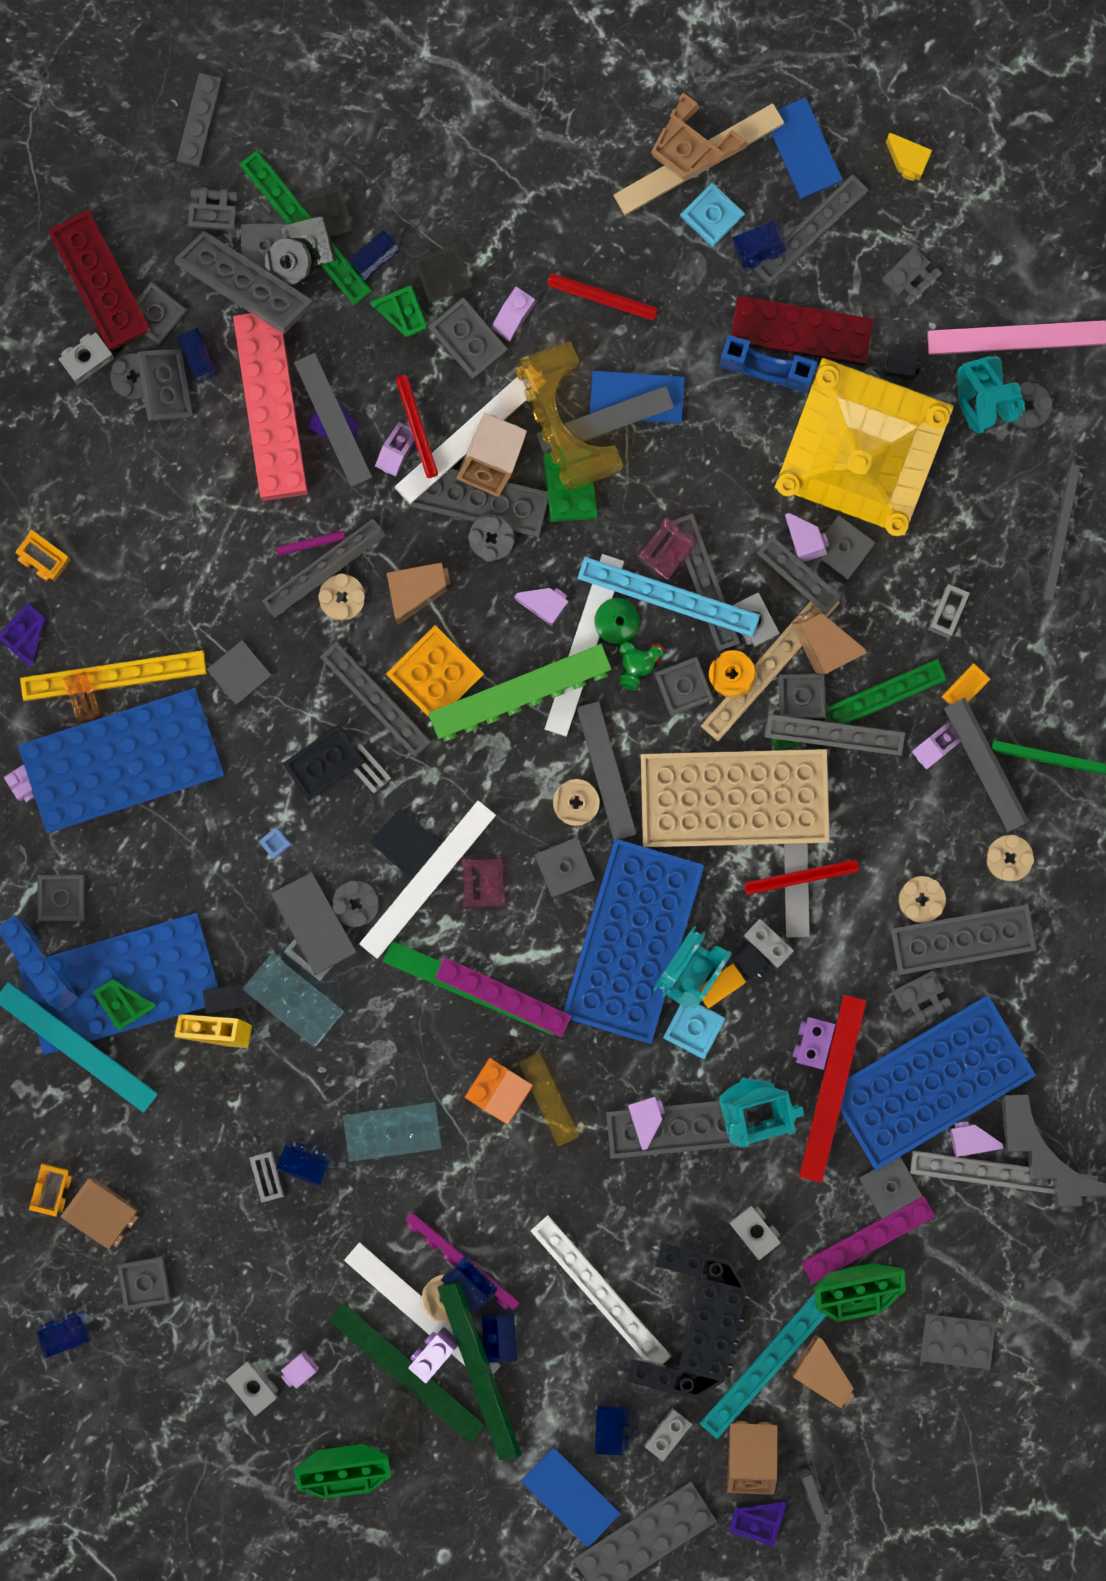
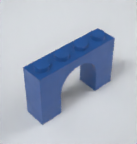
(788, 373)
(25, 948)

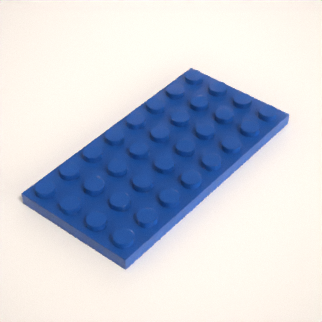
(120, 760)
(632, 940)
(159, 963)
(933, 1082)

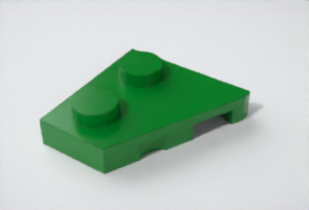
(402, 311)
(122, 1004)

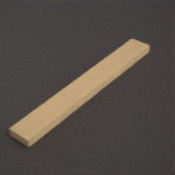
(664, 179)
(766, 669)

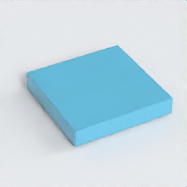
(712, 214)
(694, 1029)

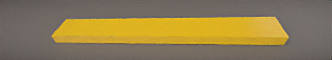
(116, 675)

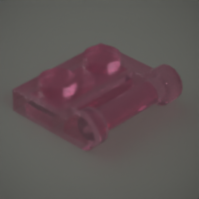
(673, 551)
(490, 883)

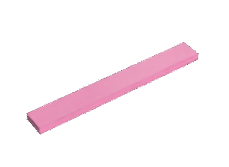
(1016, 337)

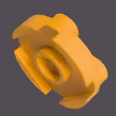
(724, 664)

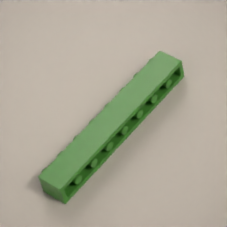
(520, 691)

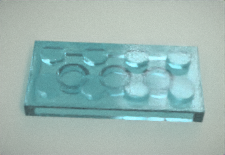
(293, 1000)
(392, 1131)

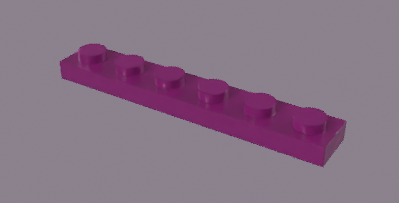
(503, 997)
(867, 1239)
(453, 1255)

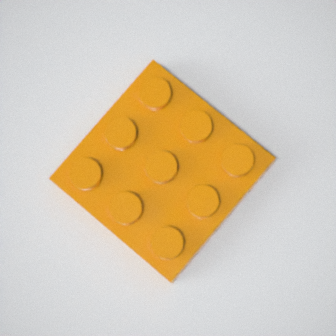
(434, 672)

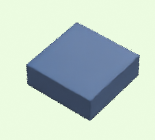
(275, 843)

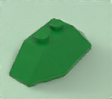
(859, 1291)
(342, 1471)

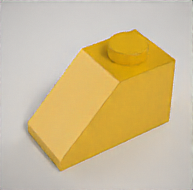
(908, 156)

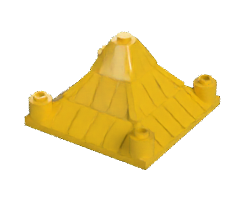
(863, 446)

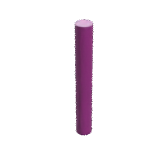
(310, 543)

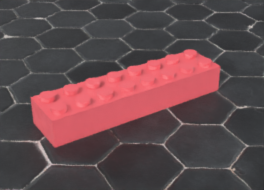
(270, 408)

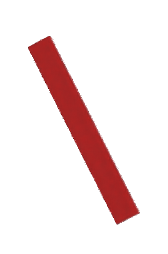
(832, 1088)

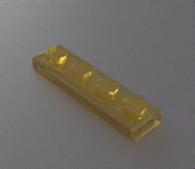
(549, 1099)

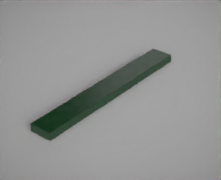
(397, 1365)
(479, 1370)

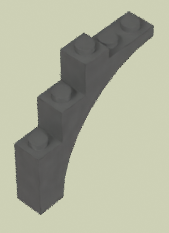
(1044, 1166)

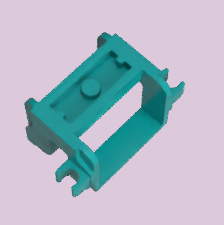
(987, 379)
(696, 972)
(752, 1093)

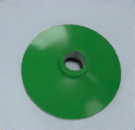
(606, 623)

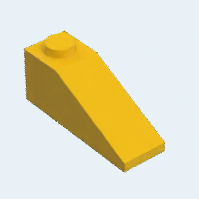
(214, 1030)

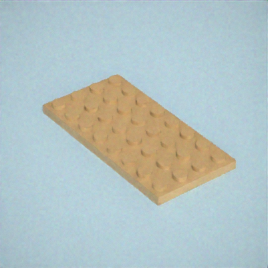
(735, 798)

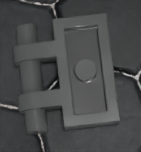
(212, 216)
(906, 271)
(918, 991)

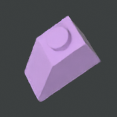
(513, 314)
(396, 449)
(806, 538)
(544, 603)
(937, 745)
(646, 1119)
(971, 1139)
(299, 1370)

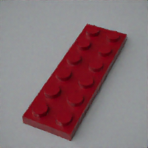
(99, 280)
(802, 330)

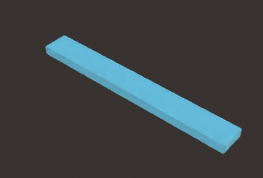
(669, 597)

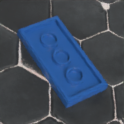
(805, 150)
(616, 387)
(570, 1497)

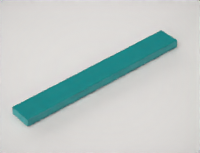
(76, 1047)
(763, 1368)

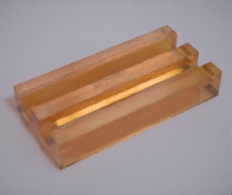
(88, 715)

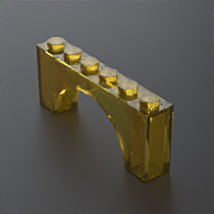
(577, 461)

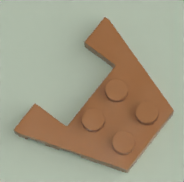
(686, 150)

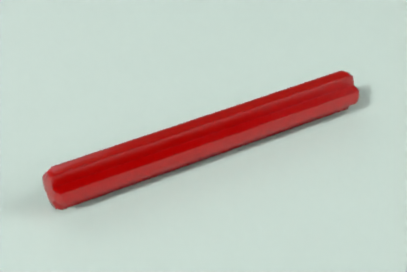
(602, 296)
(416, 426)
(801, 877)

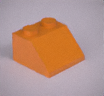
(499, 1091)

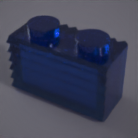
(759, 244)
(373, 255)
(196, 355)
(303, 1163)
(476, 1287)
(63, 1335)
(499, 1337)
(610, 1430)

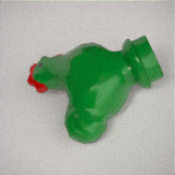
(637, 663)

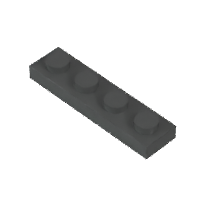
(199, 120)
(798, 575)

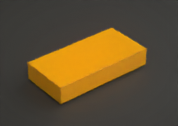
(967, 685)
(725, 983)

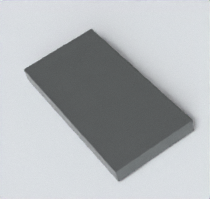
(313, 923)

